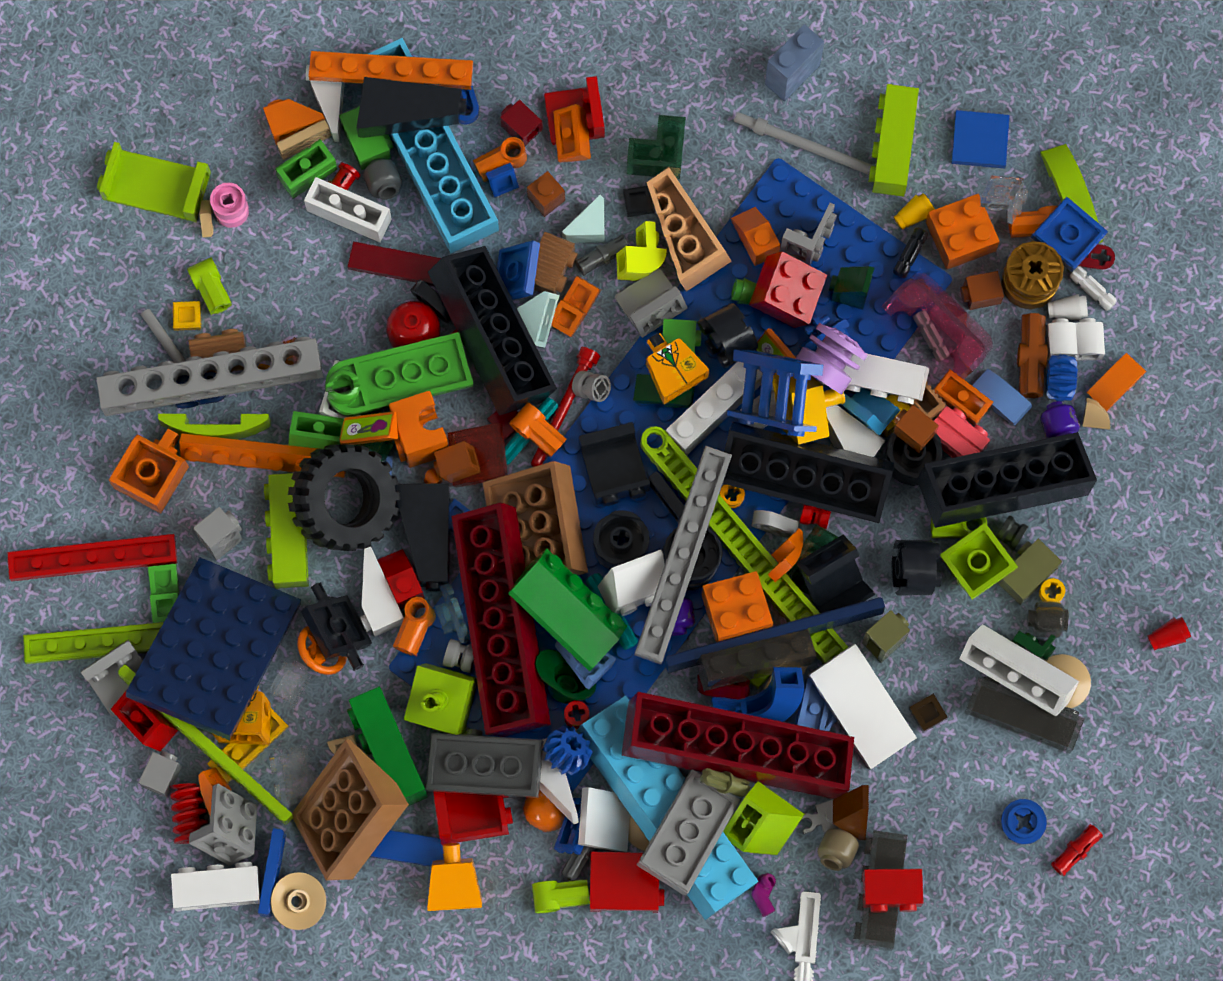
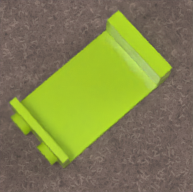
(153, 183)

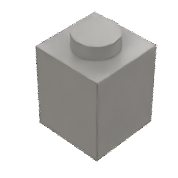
(160, 773)

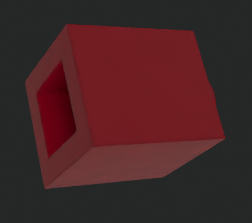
(521, 122)

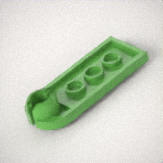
(398, 373)

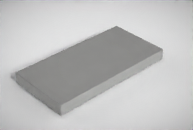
(688, 833)

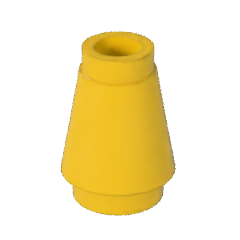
(914, 211)

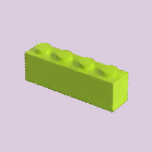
(895, 140)
(286, 542)

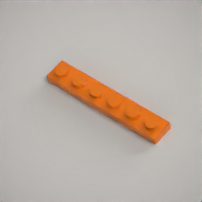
(354, 67)
(244, 453)

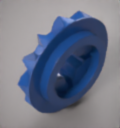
(1022, 808)

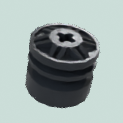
(707, 560)

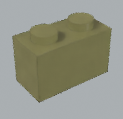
(1034, 567)
(886, 635)

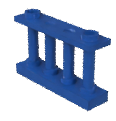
(785, 368)

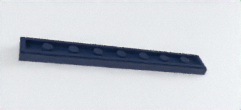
(813, 623)

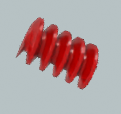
(188, 811)

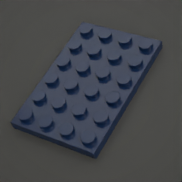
(213, 648)

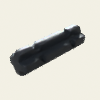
(910, 252)

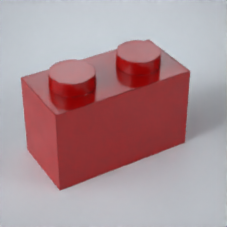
(892, 889)

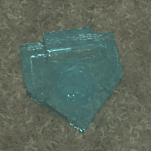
(451, 615)

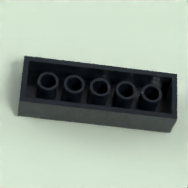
(492, 330)
(807, 472)
(1006, 479)

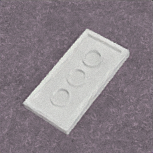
(862, 706)

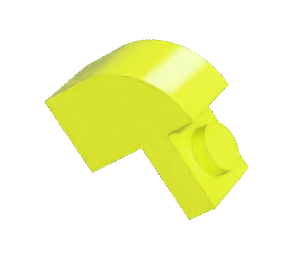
(644, 258)

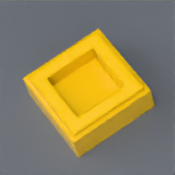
(187, 315)

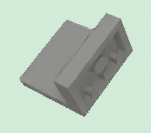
(805, 249)
(651, 302)
(104, 674)
(231, 827)

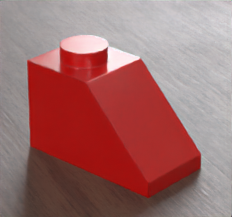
(400, 577)
(144, 722)

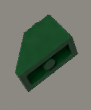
(851, 285)

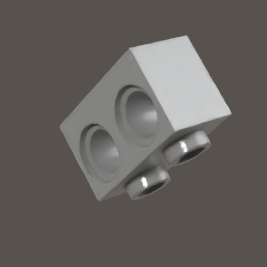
(219, 532)

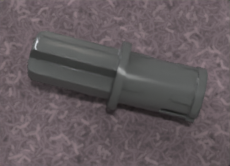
(576, 863)

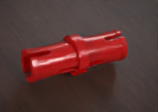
(1077, 850)

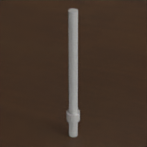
(761, 127)

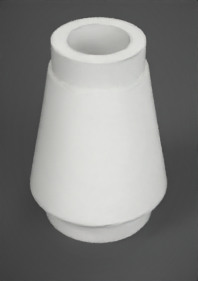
(1070, 308)

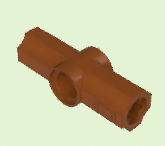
(1032, 355)

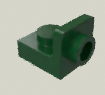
(1031, 644)

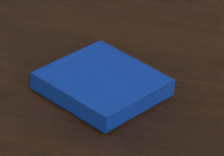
(980, 139)
(1070, 233)
(518, 268)

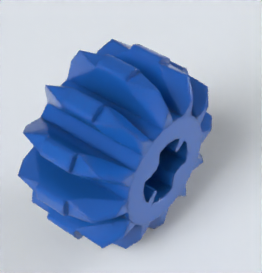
(1061, 377)
(567, 750)

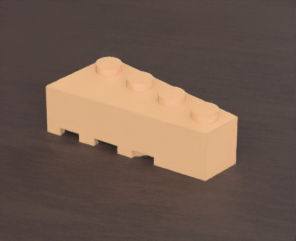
(688, 236)

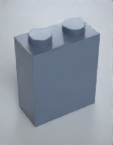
(794, 62)

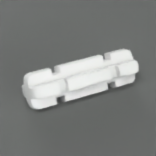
(1093, 288)

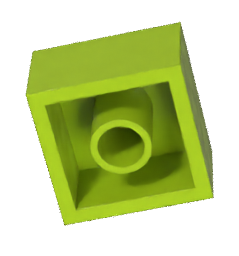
(441, 699)

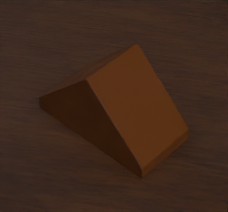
(851, 811)

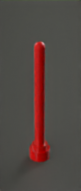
(586, 360)

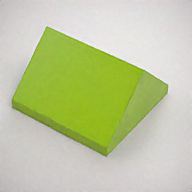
(978, 561)

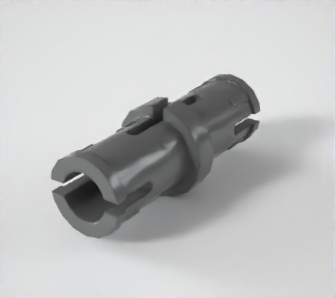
(601, 255)

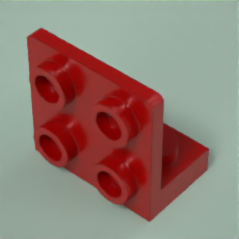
(586, 97)

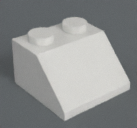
(632, 583)

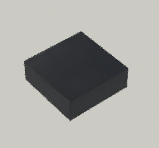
(638, 201)

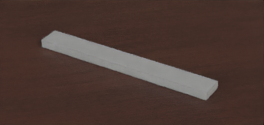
(683, 555)

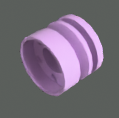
(835, 354)

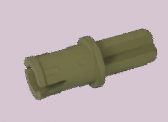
(725, 782)

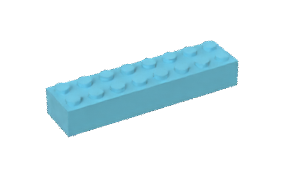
(443, 178)
(647, 794)

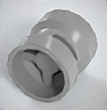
(591, 386)
(454, 653)

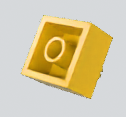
(815, 407)

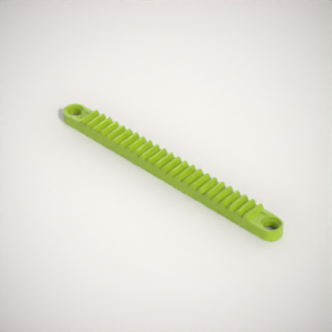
(741, 544)

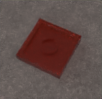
(489, 449)

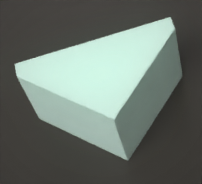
(588, 225)
(538, 316)

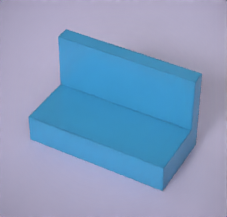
(870, 410)

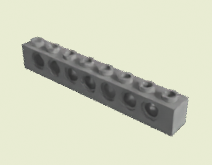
(198, 388)

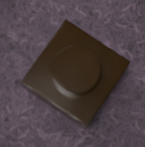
(928, 713)

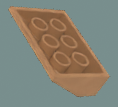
(544, 512)
(348, 812)

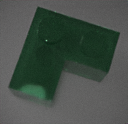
(654, 156)

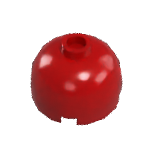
(411, 324)

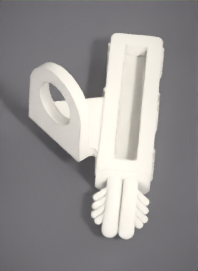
(802, 938)

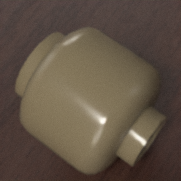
(837, 849)

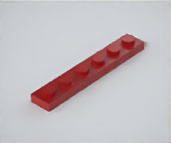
(92, 557)

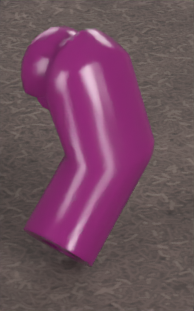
(761, 893)

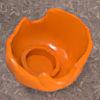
(543, 813)

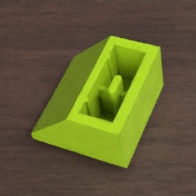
(762, 822)

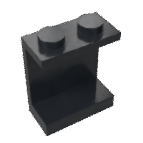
(614, 464)
(834, 576)

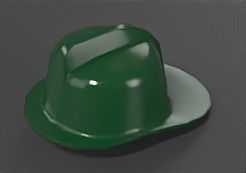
(560, 678)

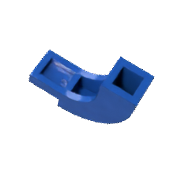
(775, 702)

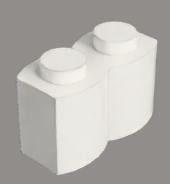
(1078, 340)

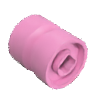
(233, 210)

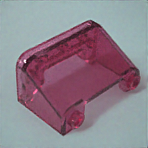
(924, 292)

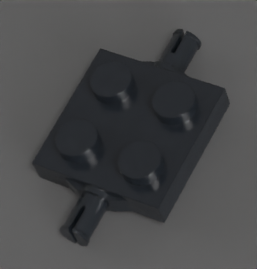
(336, 626)

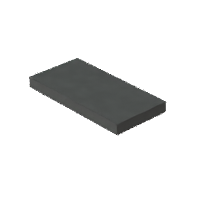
(484, 765)

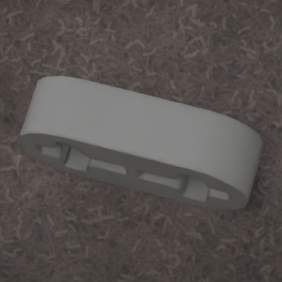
(774, 523)

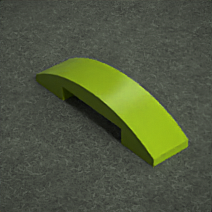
(1068, 178)
(250, 425)

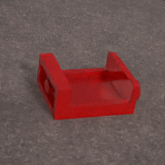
(471, 816)
(621, 884)

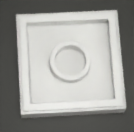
(603, 821)

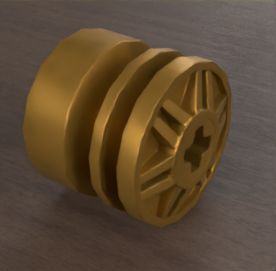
(1034, 289)

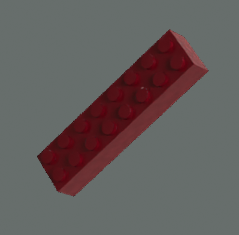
(499, 627)
(739, 743)

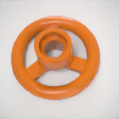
(313, 656)

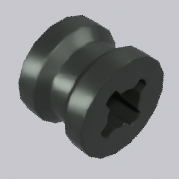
(1012, 532)

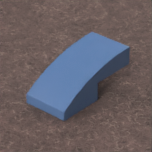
(1006, 400)

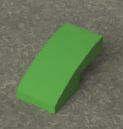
(164, 590)

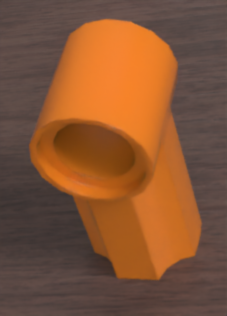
(499, 157)
(1029, 222)
(533, 425)
(414, 629)

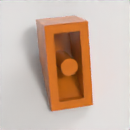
(289, 117)
(756, 235)

